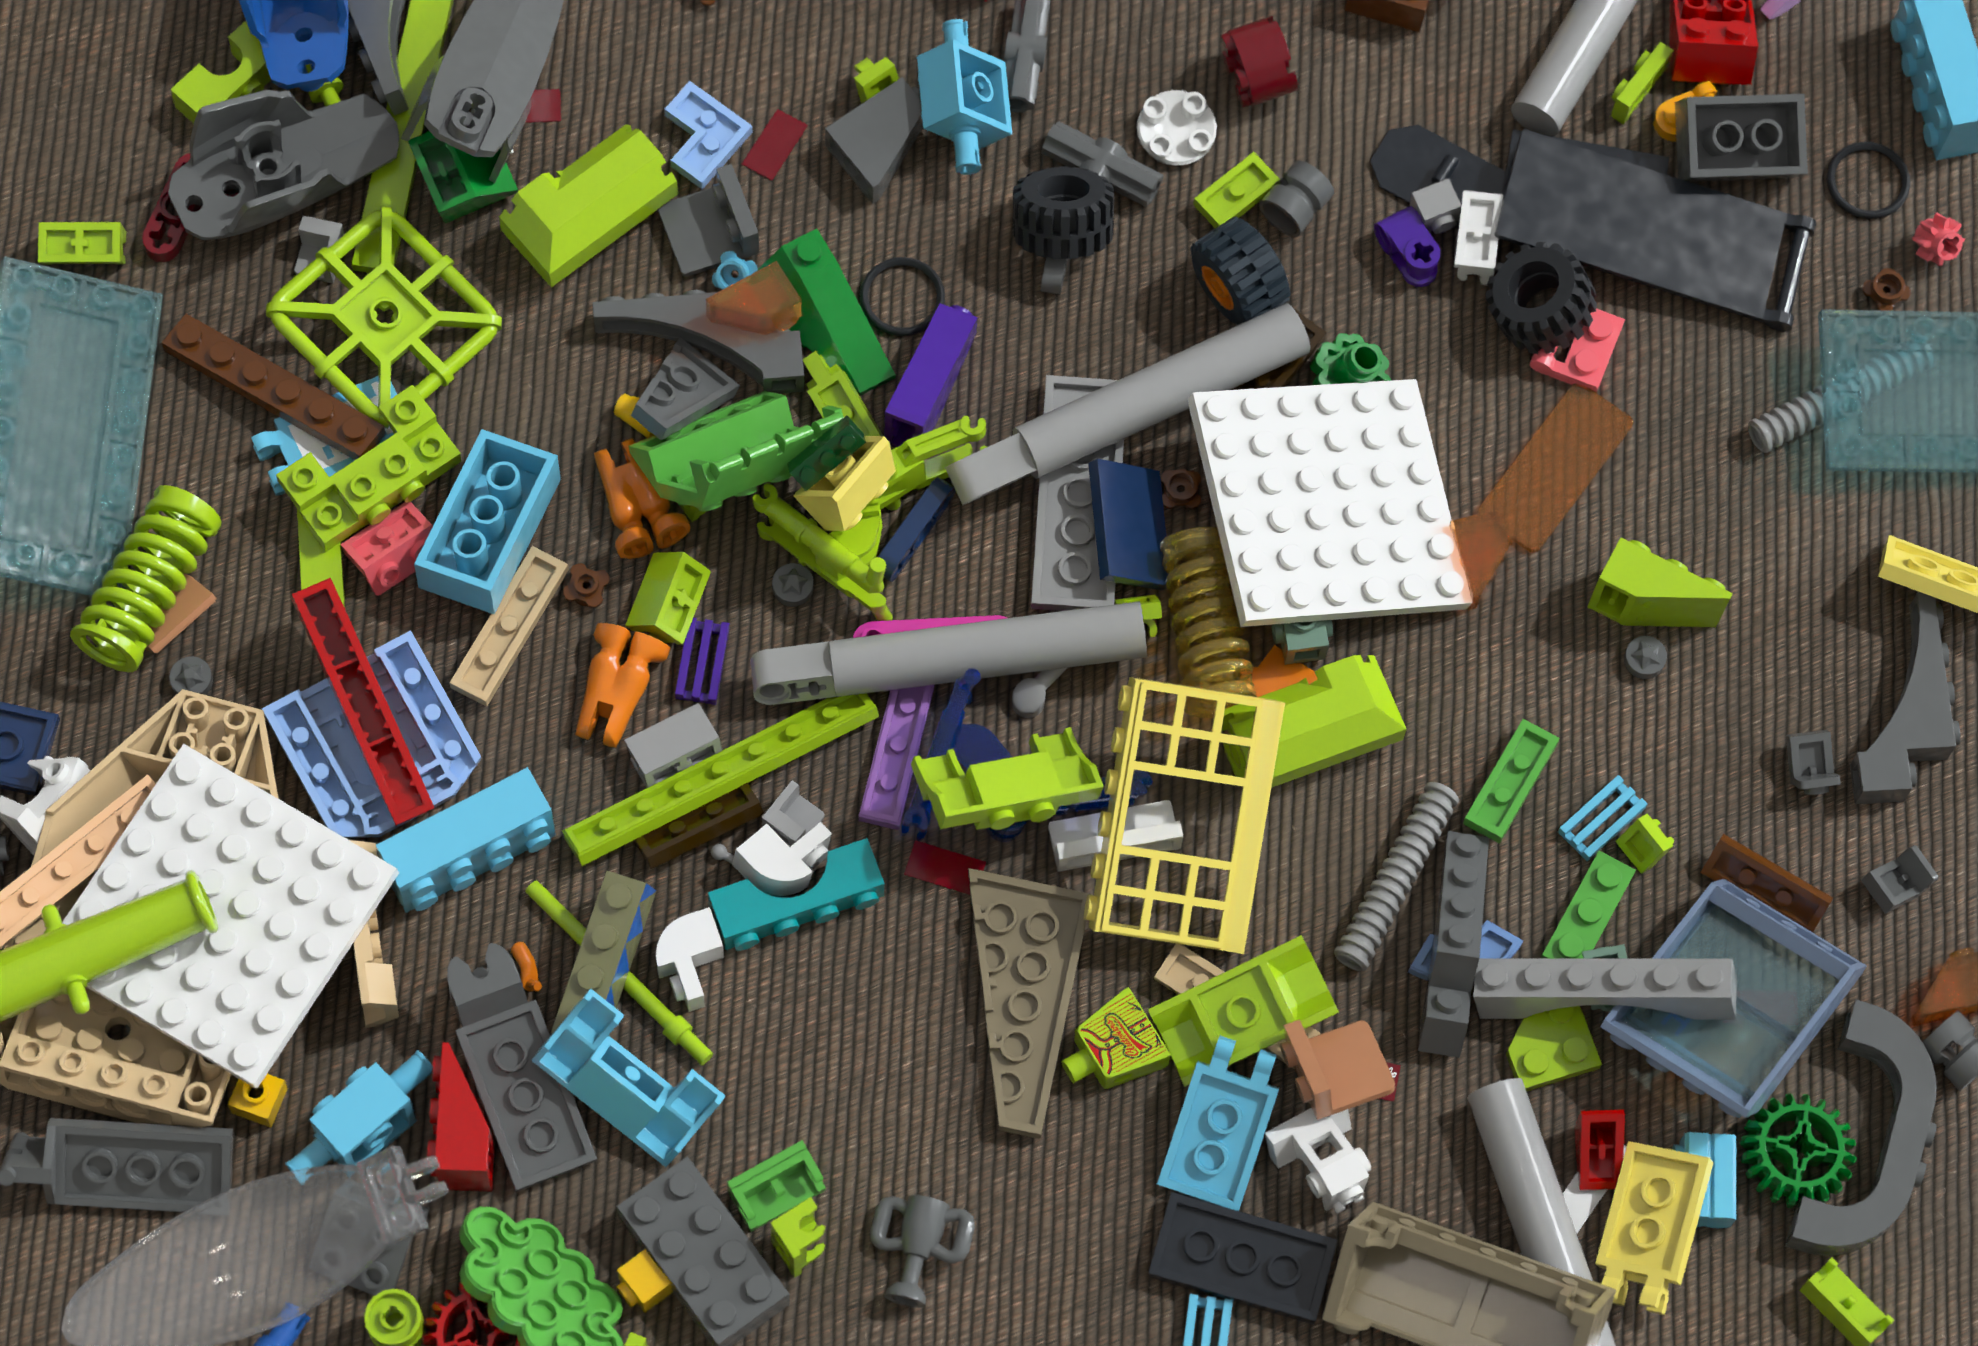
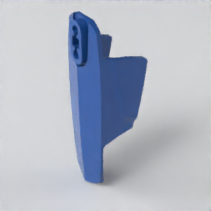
(298, 35)

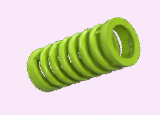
(152, 584)

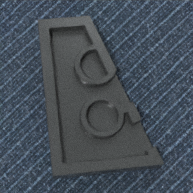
(682, 391)

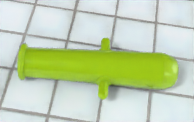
(87, 949)

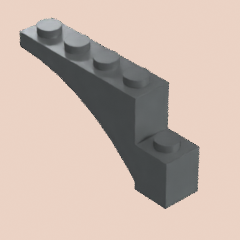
(378, 28)
(768, 359)
(1922, 719)
(1455, 945)

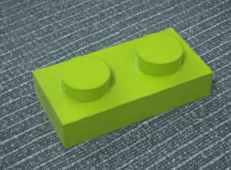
(1648, 71)
(1236, 191)

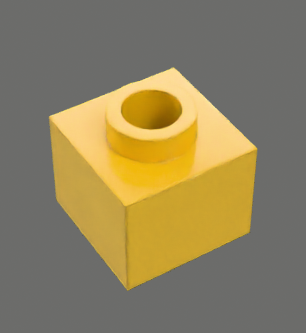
(261, 1109)
(643, 1282)

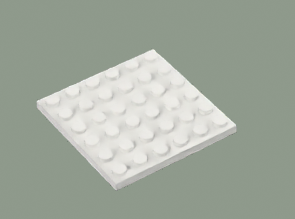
(1328, 502)
(283, 904)

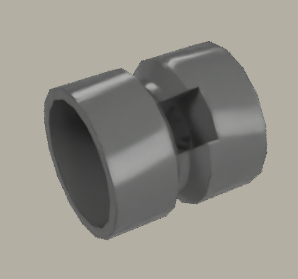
(1296, 198)
(1959, 1068)

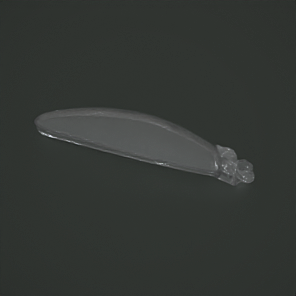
(253, 1255)

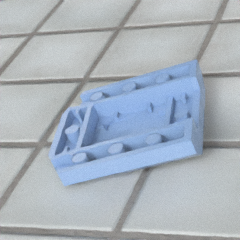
(330, 762)

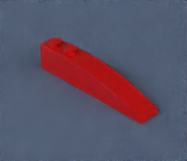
(362, 701)

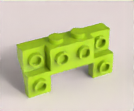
(378, 479)
(1009, 788)

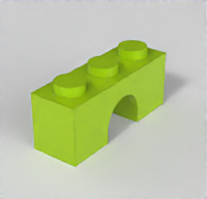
(204, 88)

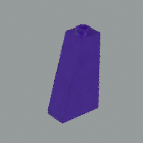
(930, 375)

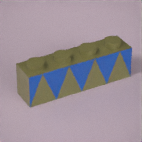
(608, 942)

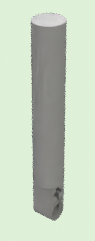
(1569, 64)
(1133, 403)
(947, 652)
(1528, 1180)

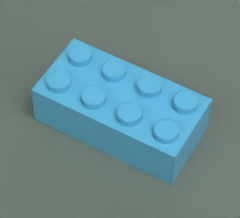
(1943, 70)
(487, 521)
(468, 840)

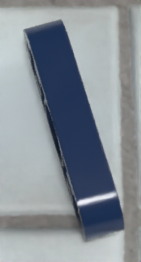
(916, 527)

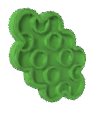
(536, 1283)

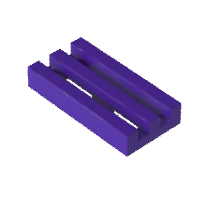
(707, 628)

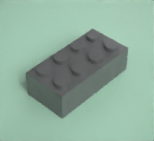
(703, 1254)

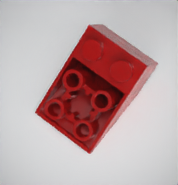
(1713, 41)
(461, 1132)

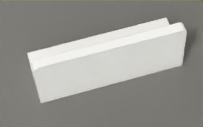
(1146, 826)

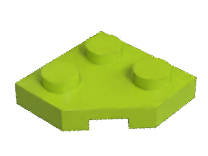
(1552, 1048)

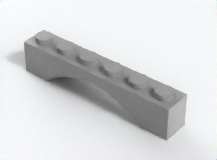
(1678, 986)

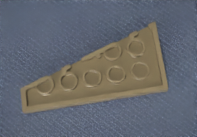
(1027, 967)

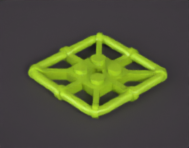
(385, 290)

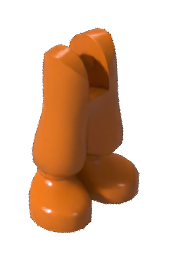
(629, 499)
(613, 688)

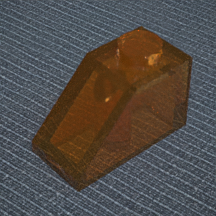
(757, 302)
(1482, 549)
(1951, 989)

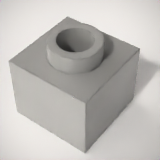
(1437, 206)

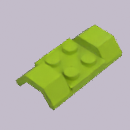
(1245, 1006)

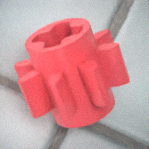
(1938, 239)

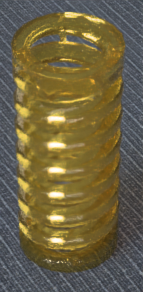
(1215, 612)

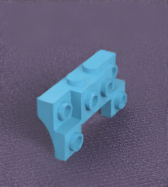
(621, 1085)

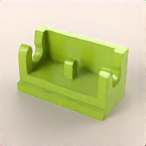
(81, 243)
(668, 596)
(794, 1233)
(1845, 1305)

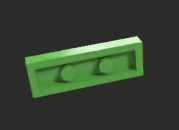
(1511, 781)
(1590, 908)

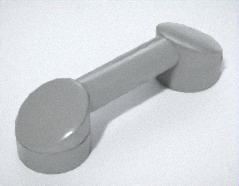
(1030, 693)

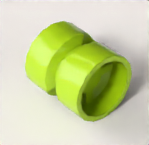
(394, 1319)

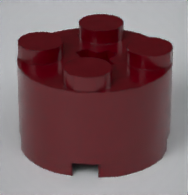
(1259, 60)

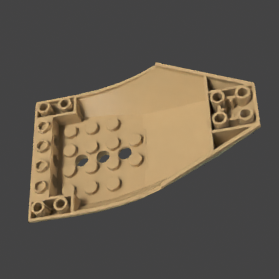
(68, 1053)

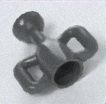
(919, 1239)

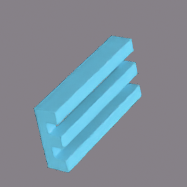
(1626, 795)
(1210, 1304)

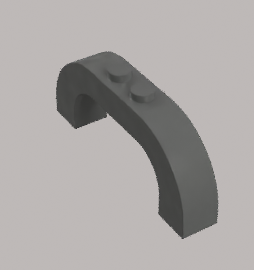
(1907, 1064)

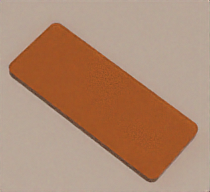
(1557, 466)

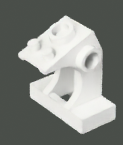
(28, 819)
(1336, 1178)

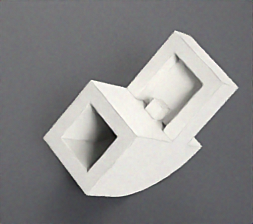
(776, 866)
(685, 945)

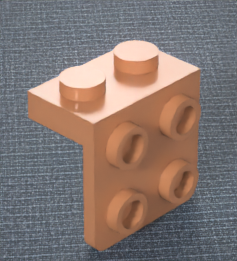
(1337, 1067)

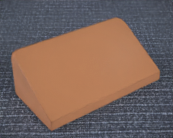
(189, 605)

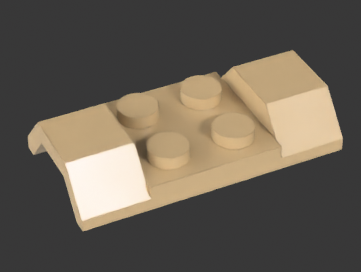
(374, 977)

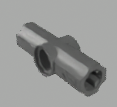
(1026, 52)
(1105, 158)

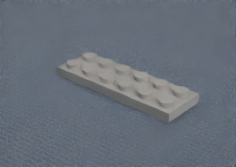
(1065, 536)

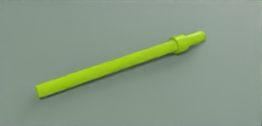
(675, 1028)

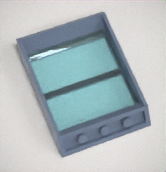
(1783, 998)

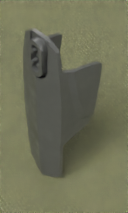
(490, 69)

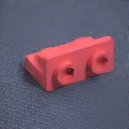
(390, 548)

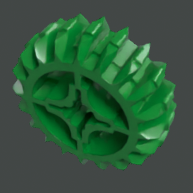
(1781, 1149)

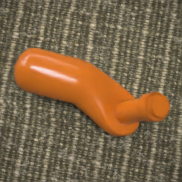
(527, 966)

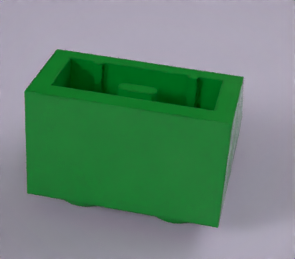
(457, 179)

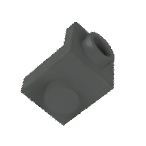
(1811, 761)
(1900, 879)

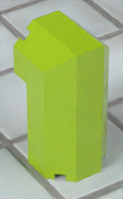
(589, 204)
(1323, 721)

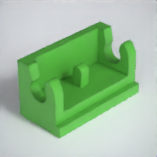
(776, 1186)

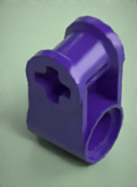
(1409, 246)

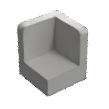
(314, 236)
(792, 815)

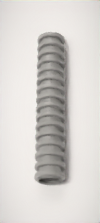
(1788, 421)
(1396, 876)

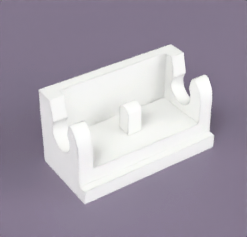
(1476, 237)

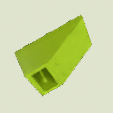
(1654, 591)

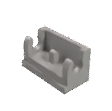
(673, 745)

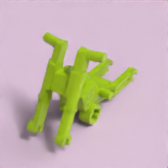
(845, 555)

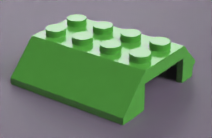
(728, 451)

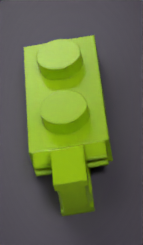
(834, 388)

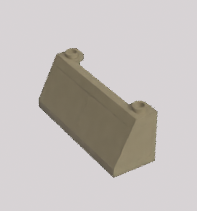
(1456, 1288)

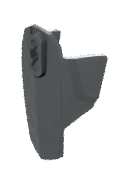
(275, 159)

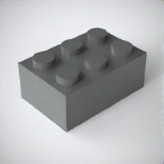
(1741, 137)

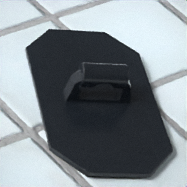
(1419, 158)

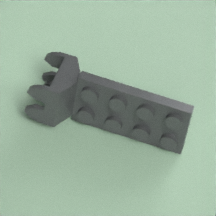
(526, 1107)

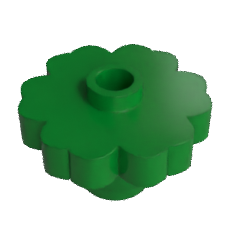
(1349, 361)

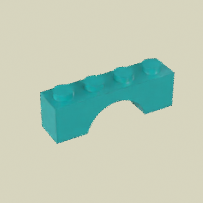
(747, 914)

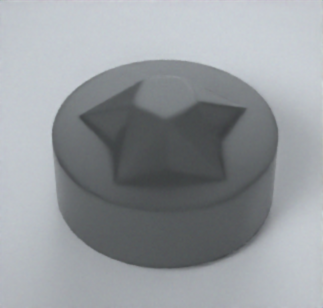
(792, 585)
(1645, 657)
(191, 675)

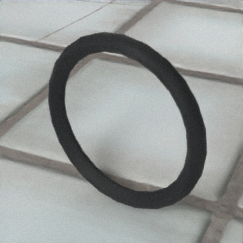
(1868, 214)
(898, 261)

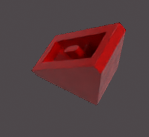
(1599, 1148)

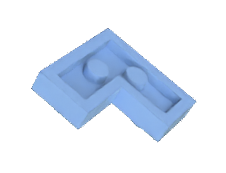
(714, 133)

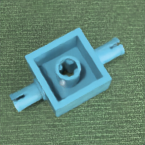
(964, 96)
(363, 1115)

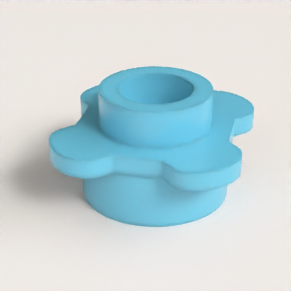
(730, 262)

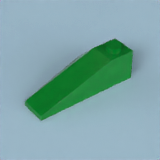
(831, 314)

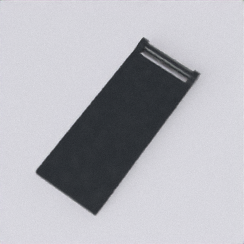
(1652, 228)

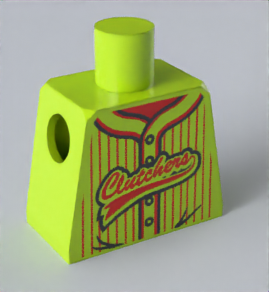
(1117, 1044)

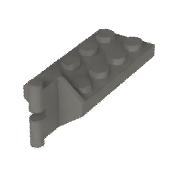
(123, 1164)

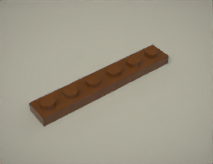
(273, 388)

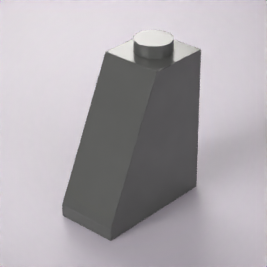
(877, 137)

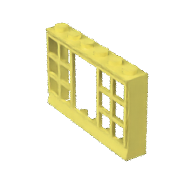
(1249, 826)

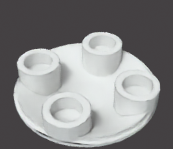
(1176, 127)

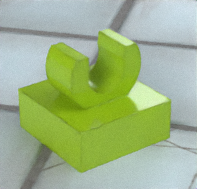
(874, 77)
(1150, 610)
(1644, 843)

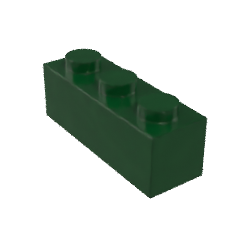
(826, 453)

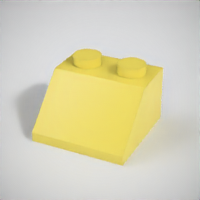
(850, 486)

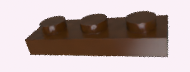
(1767, 882)

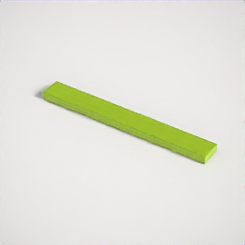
(393, 183)
(718, 775)

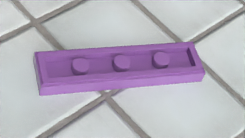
(894, 752)

